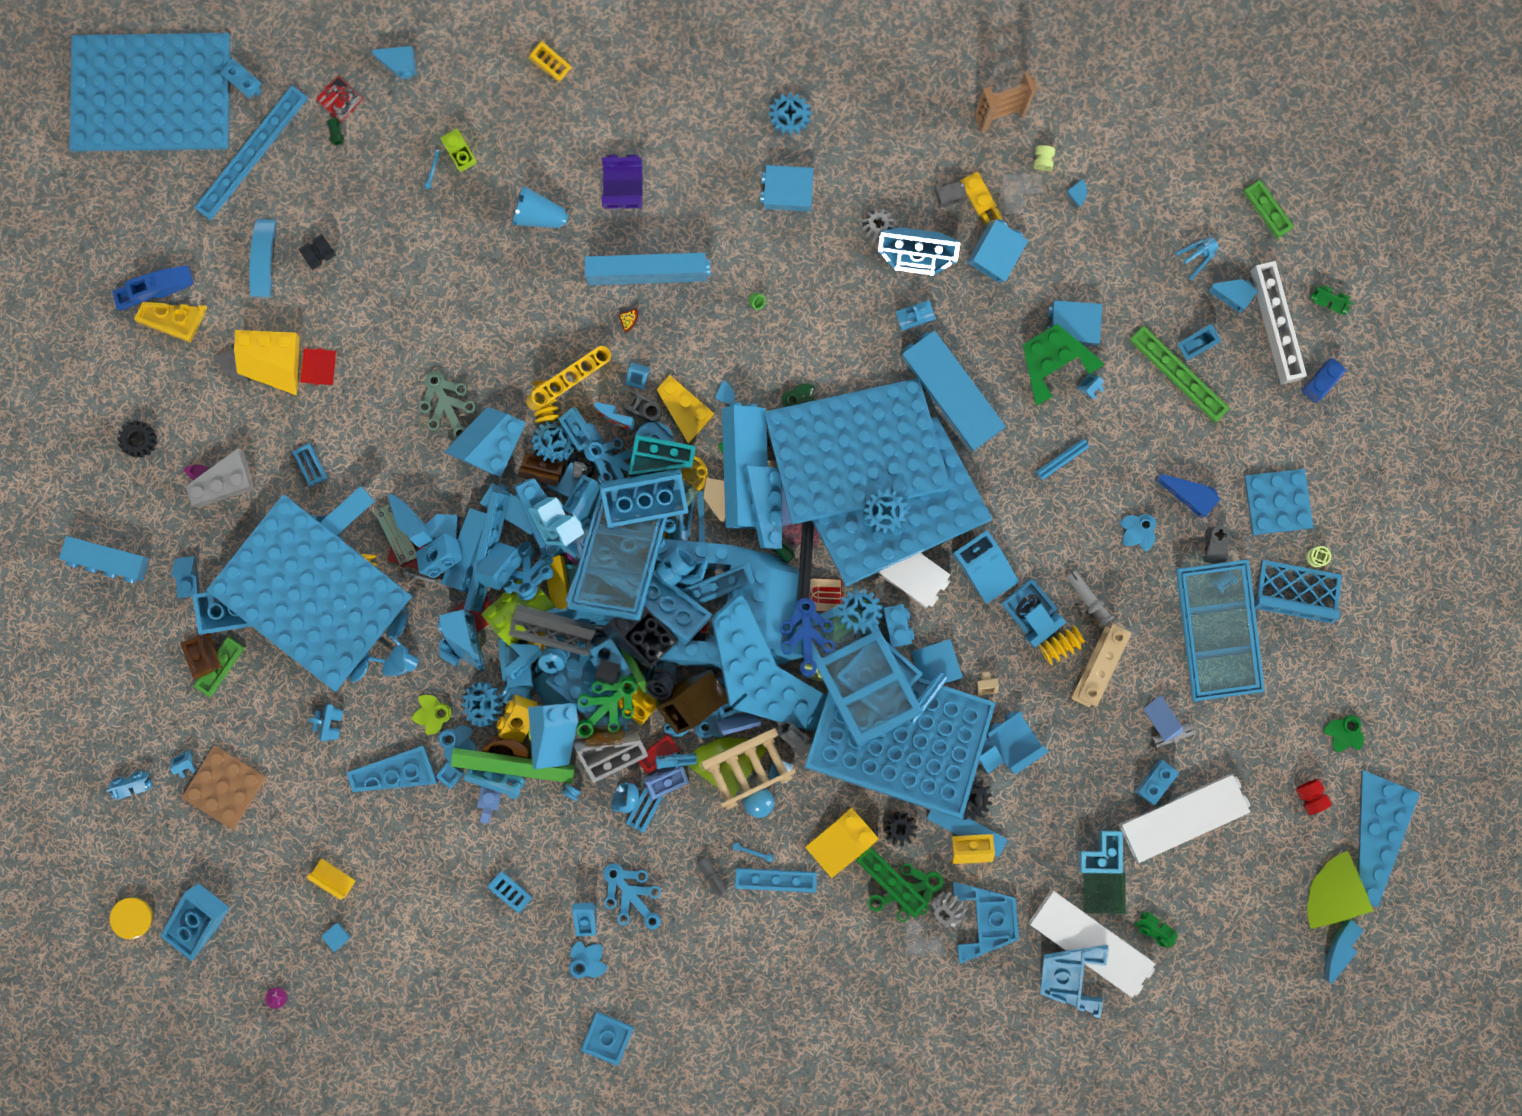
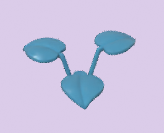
(399, 659)

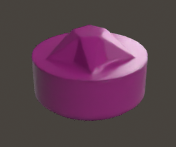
(276, 998)

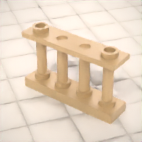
(1101, 665)
(731, 758)

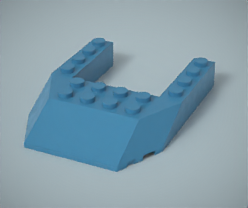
(770, 600)

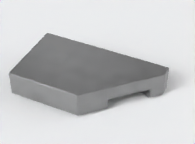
(228, 365)

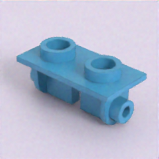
(241, 78)
(121, 787)

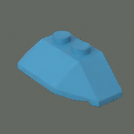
(918, 250)

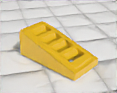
(546, 67)

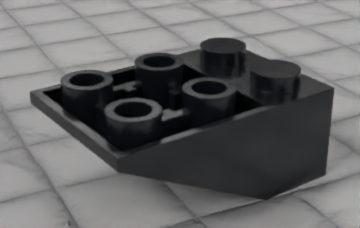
(643, 638)

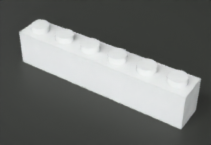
(1278, 323)

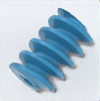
(552, 658)

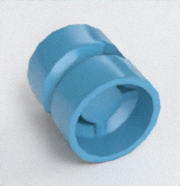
(677, 565)

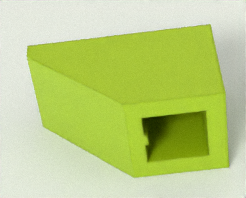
(458, 150)

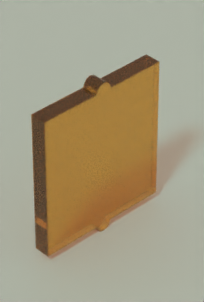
(602, 736)

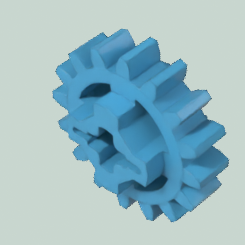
(781, 114)
(544, 436)
(876, 500)
(851, 612)
(482, 704)

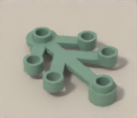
(444, 402)

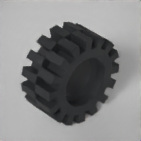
(129, 430)

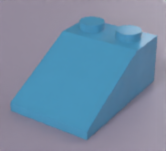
(552, 734)
(194, 921)

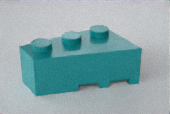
(659, 455)

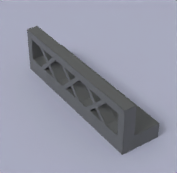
(552, 626)

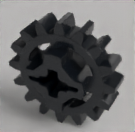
(975, 806)

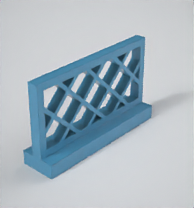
(1295, 608)

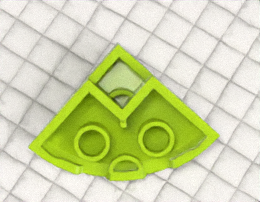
(719, 746)
(1337, 893)

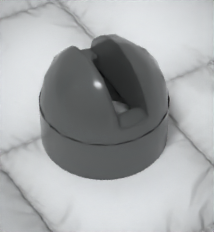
(579, 469)

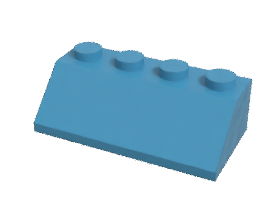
(644, 497)
(214, 615)

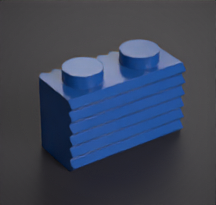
(1323, 380)

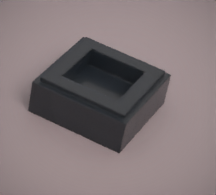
(607, 672)

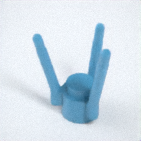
(1206, 248)
(683, 532)

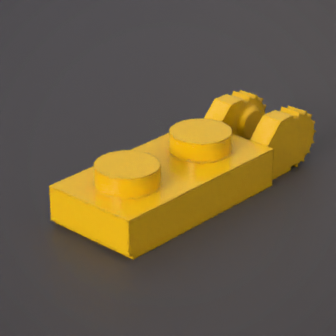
(980, 197)

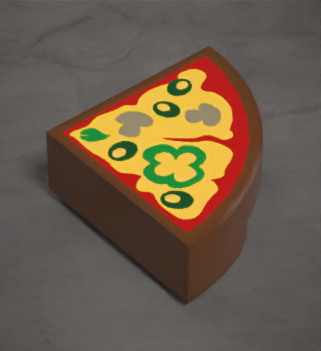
(628, 319)

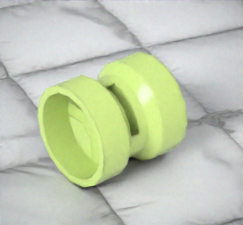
(1044, 158)
(1318, 556)

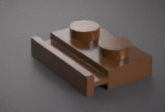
(541, 470)
(201, 655)

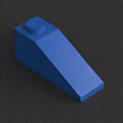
(1195, 496)

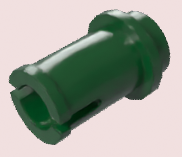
(336, 136)
(785, 553)

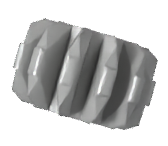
(871, 220)
(948, 909)

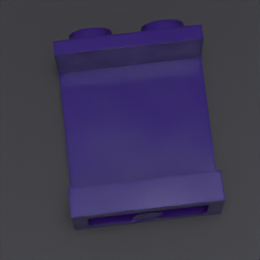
(622, 182)

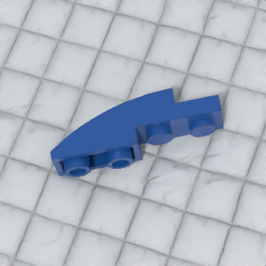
(152, 285)

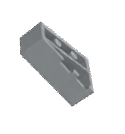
(221, 481)
(608, 759)

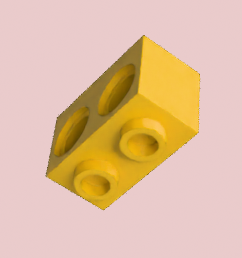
(642, 703)

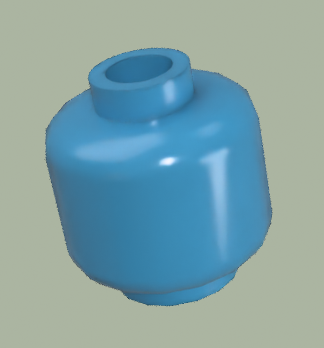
(508, 693)

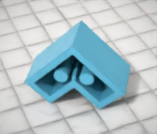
(554, 524)
(1107, 858)

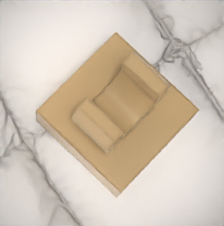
(987, 685)

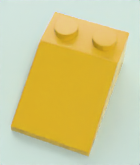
(841, 842)

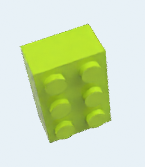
(501, 612)

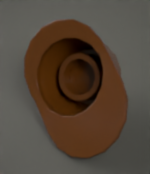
(505, 747)

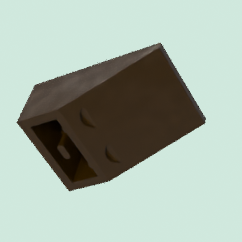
(692, 701)

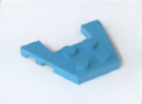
(995, 920)
(1064, 977)

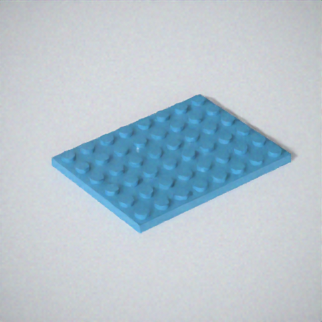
(149, 92)
(852, 446)
(929, 522)
(309, 593)
(916, 763)

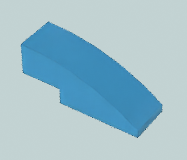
(409, 522)
(1341, 950)

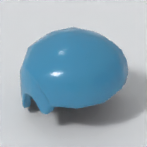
(618, 802)
(759, 803)

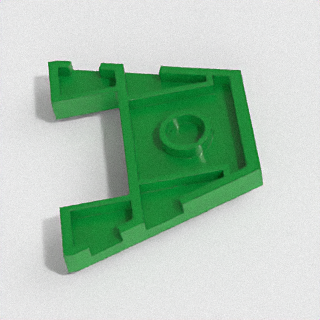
(1050, 352)

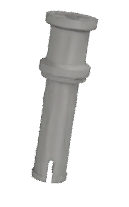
(1095, 607)

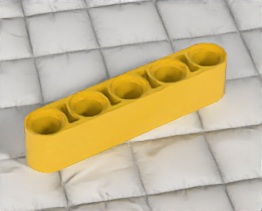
(562, 383)

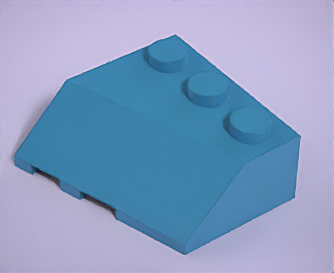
(462, 636)

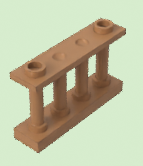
(995, 105)

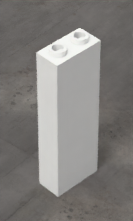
(917, 579)
(1185, 818)
(1076, 930)

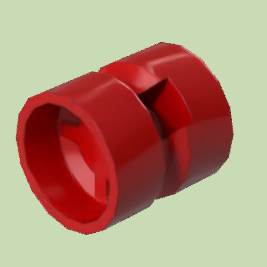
(1314, 798)

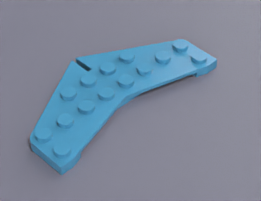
(752, 670)

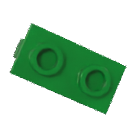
(1339, 302)
(1164, 936)

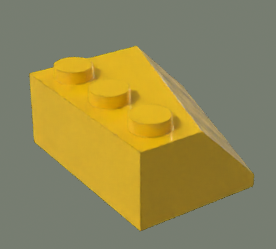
(268, 358)

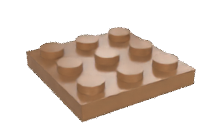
(224, 787)

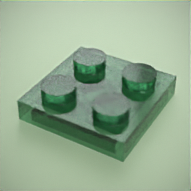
(1104, 893)

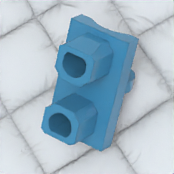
(915, 315)
(326, 732)

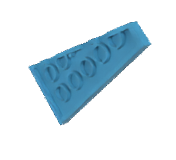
(1382, 826)

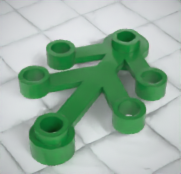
(608, 703)
(925, 884)

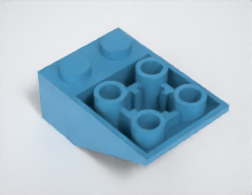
(985, 567)

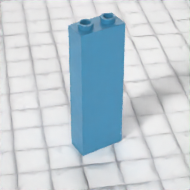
(647, 268)
(952, 390)
(743, 445)

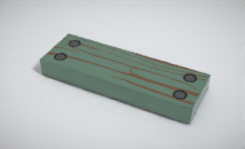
(400, 543)

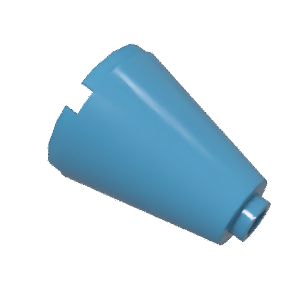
(538, 211)

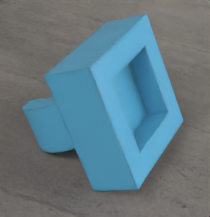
(1090, 385)
(182, 762)

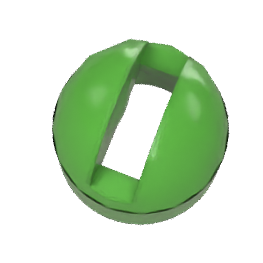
(757, 301)

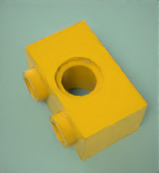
(518, 728)

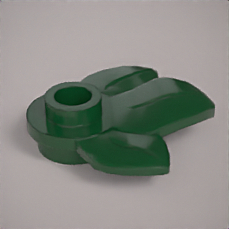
(801, 394)

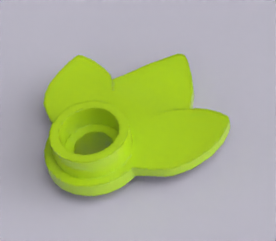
(429, 715)

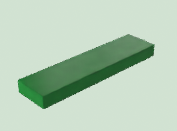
(892, 882)

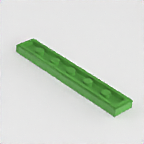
(1179, 374)
(509, 765)

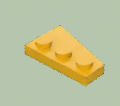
(171, 319)
(684, 408)

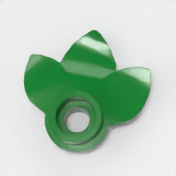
(1343, 736)

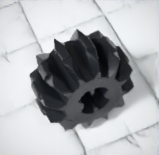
(907, 829)

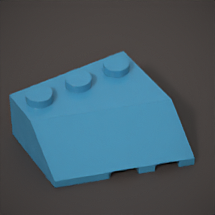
(488, 441)

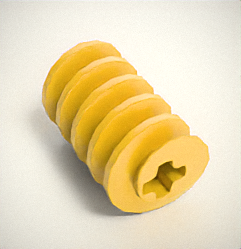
(547, 412)
(1062, 644)

